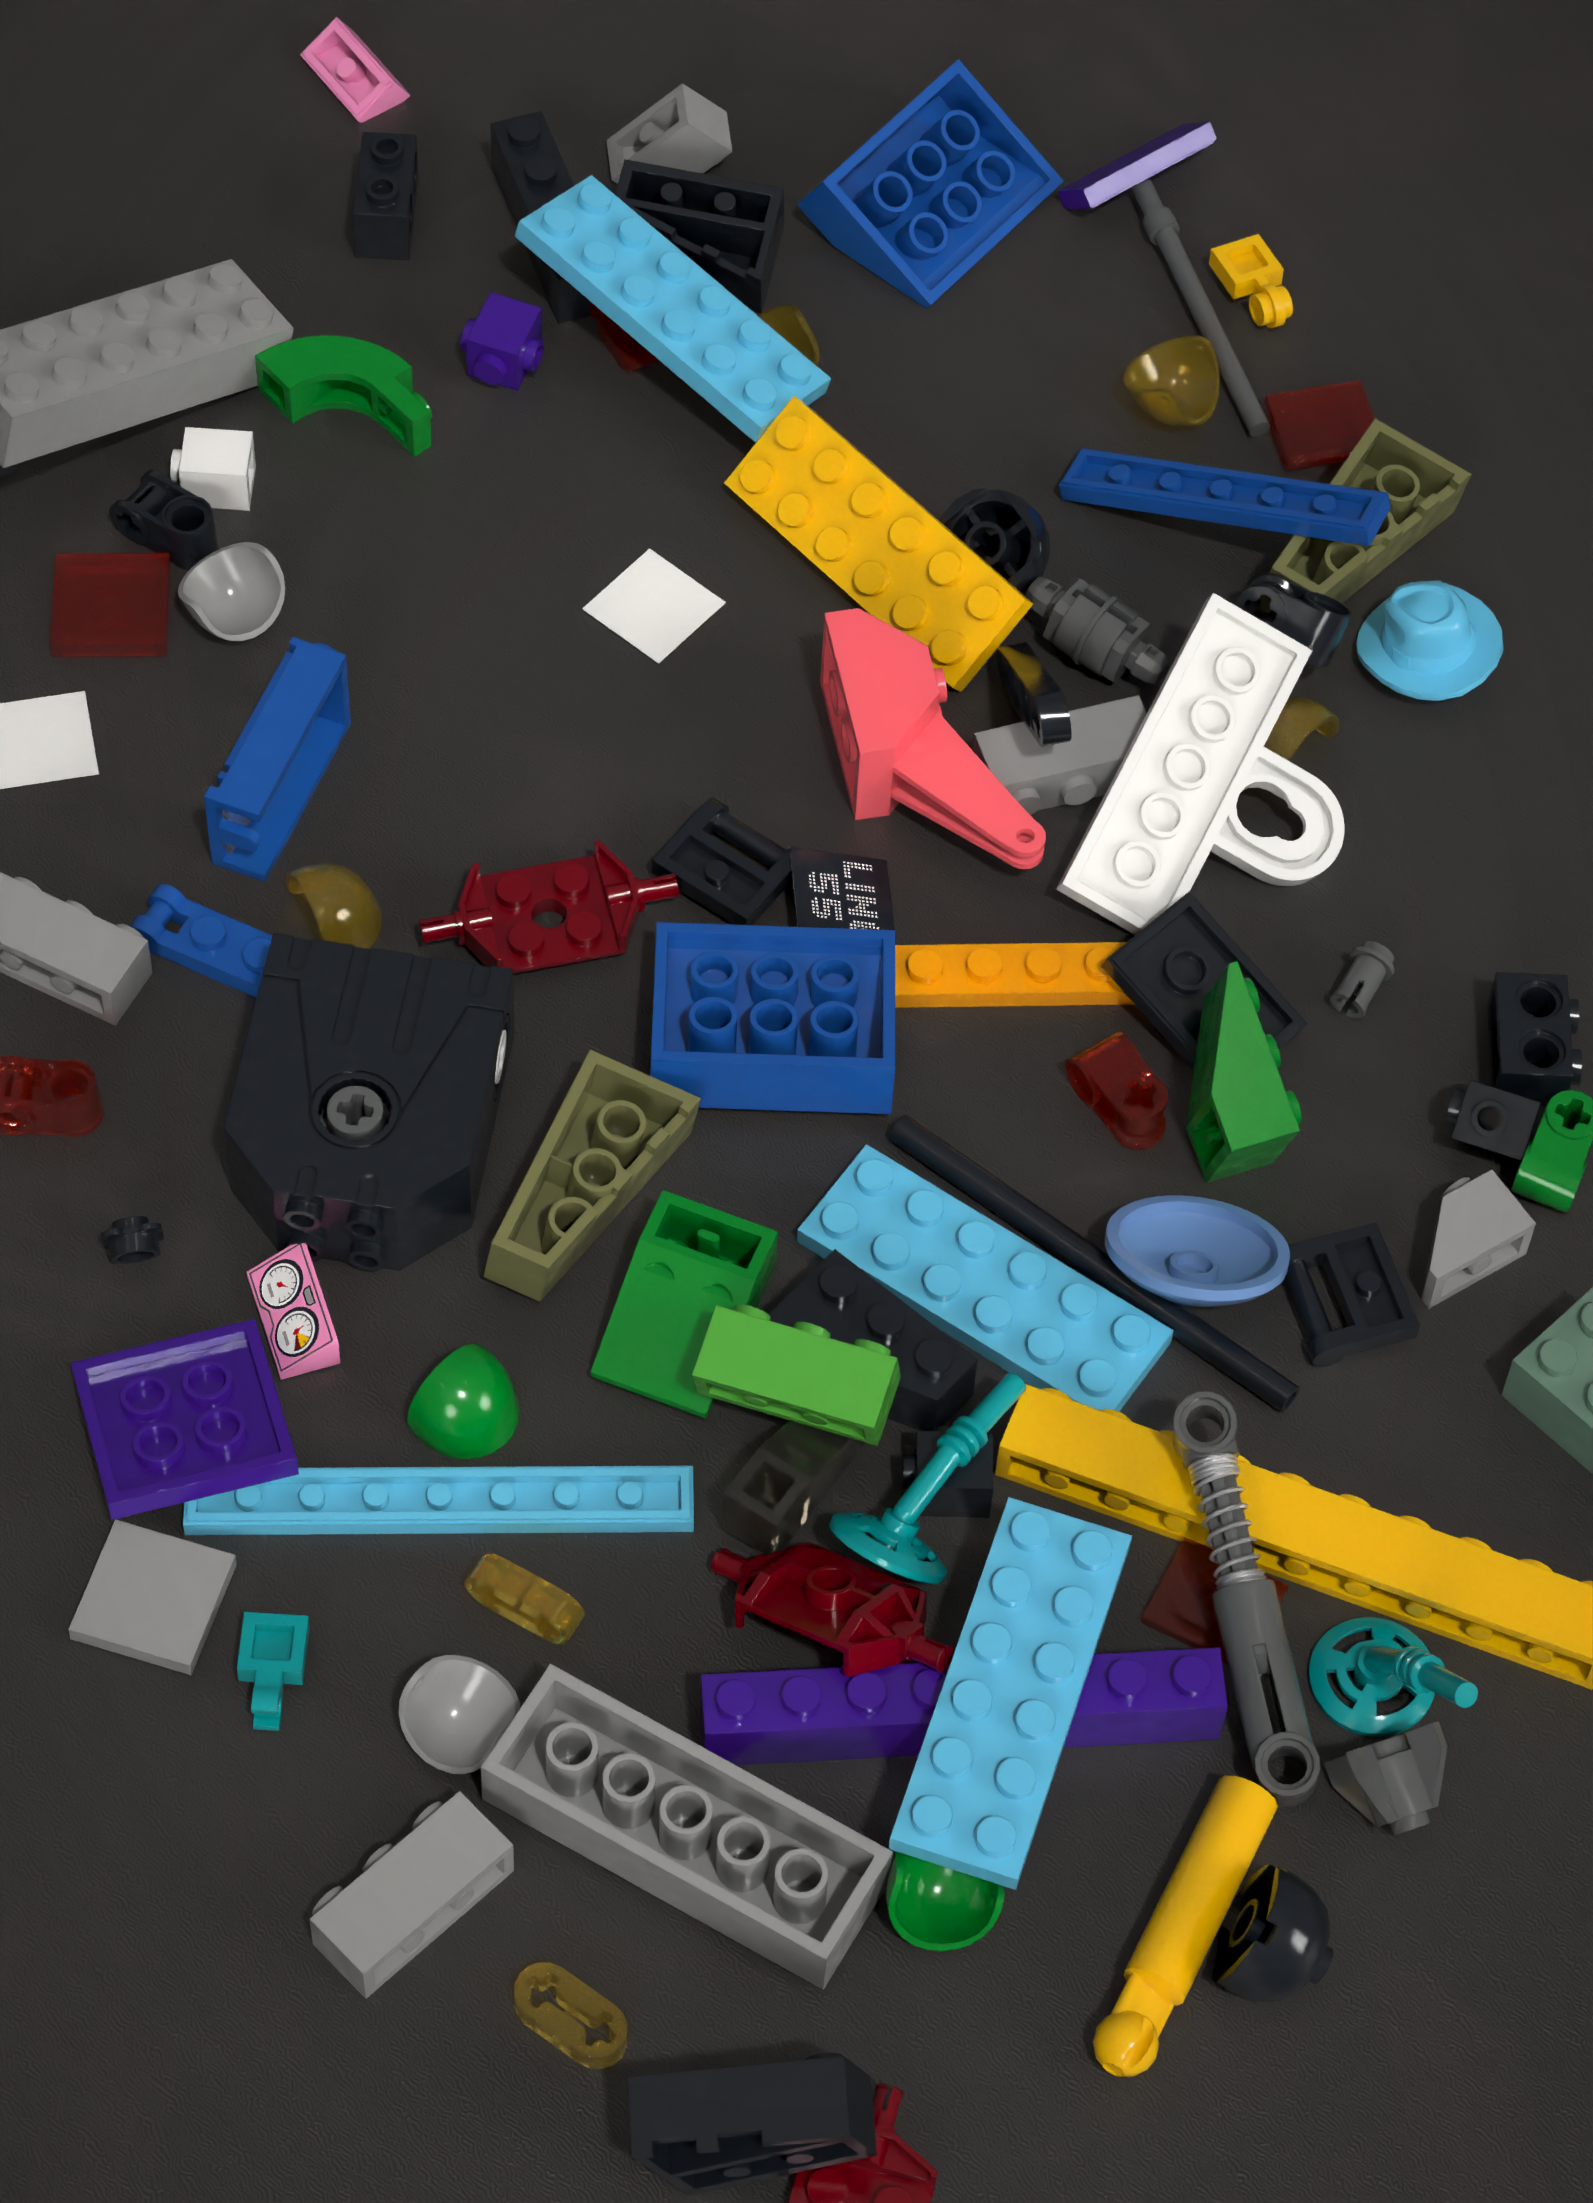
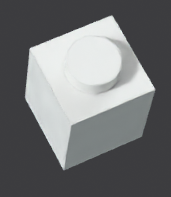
(216, 466)

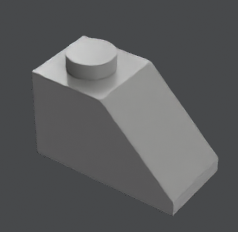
(674, 133)
(1474, 1235)

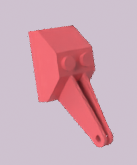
(902, 749)

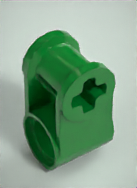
(1557, 1154)

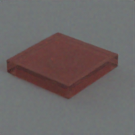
(110, 604)

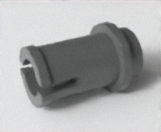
(1369, 967)

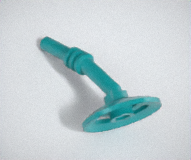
(894, 1534)
(1379, 1674)

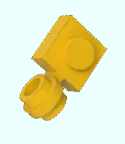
(1251, 268)

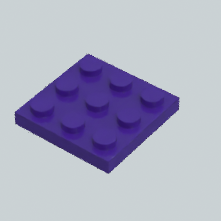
(184, 1419)

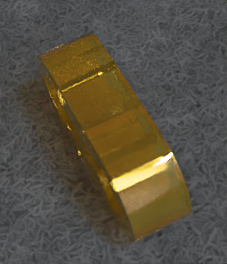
(524, 1598)
(561, 2027)

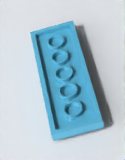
(671, 306)
(985, 1284)
(1010, 1693)

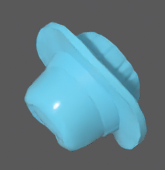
(1430, 641)

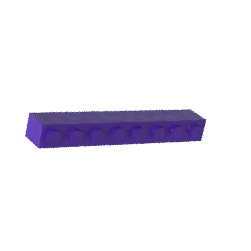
(889, 1710)

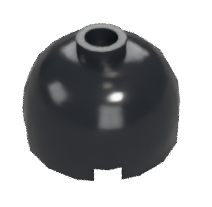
(1003, 533)
(1275, 1939)

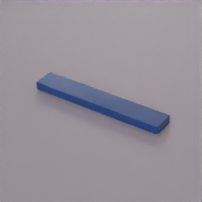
(1225, 496)

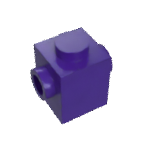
(503, 341)

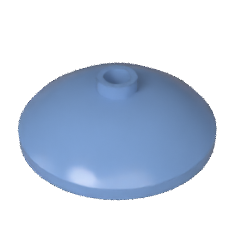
(1196, 1250)

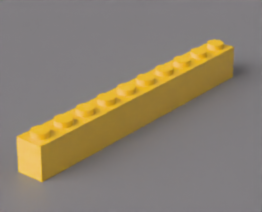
(1309, 1536)

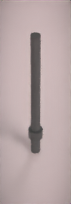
(1163, 231)

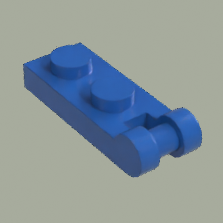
(206, 941)

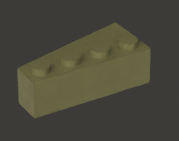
(1421, 496)
(593, 1161)

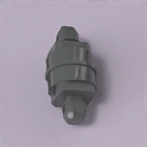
(1097, 630)

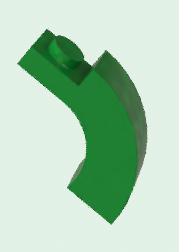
(349, 375)

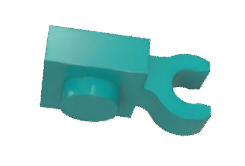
(271, 1655)

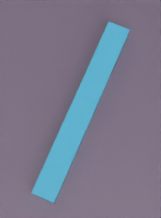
(453, 1501)

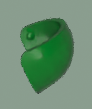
(465, 1405)
(939, 1905)

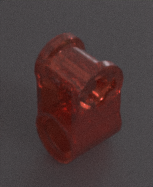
(1121, 1091)
(39, 1094)

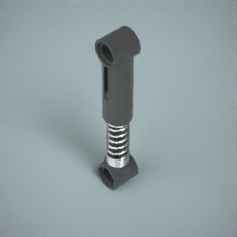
(1246, 1604)

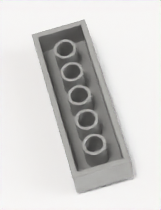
(131, 359)
(686, 1825)

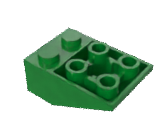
(1237, 1098)
(677, 1276)

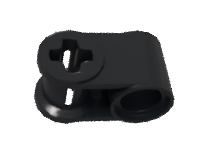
(167, 520)
(1299, 613)

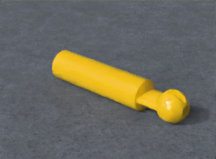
(1184, 1923)

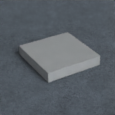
(152, 1597)

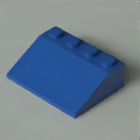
(932, 188)
(776, 1016)

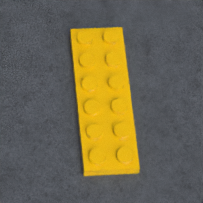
(877, 542)

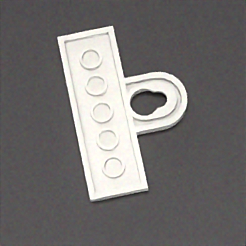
(1186, 773)

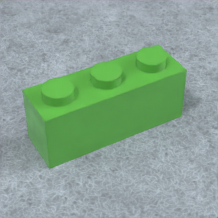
(797, 1373)

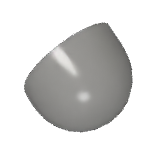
(234, 591)
(456, 1712)

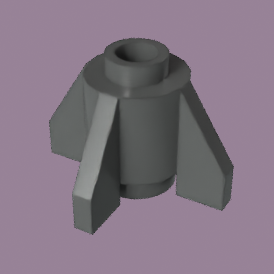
(1394, 1778)

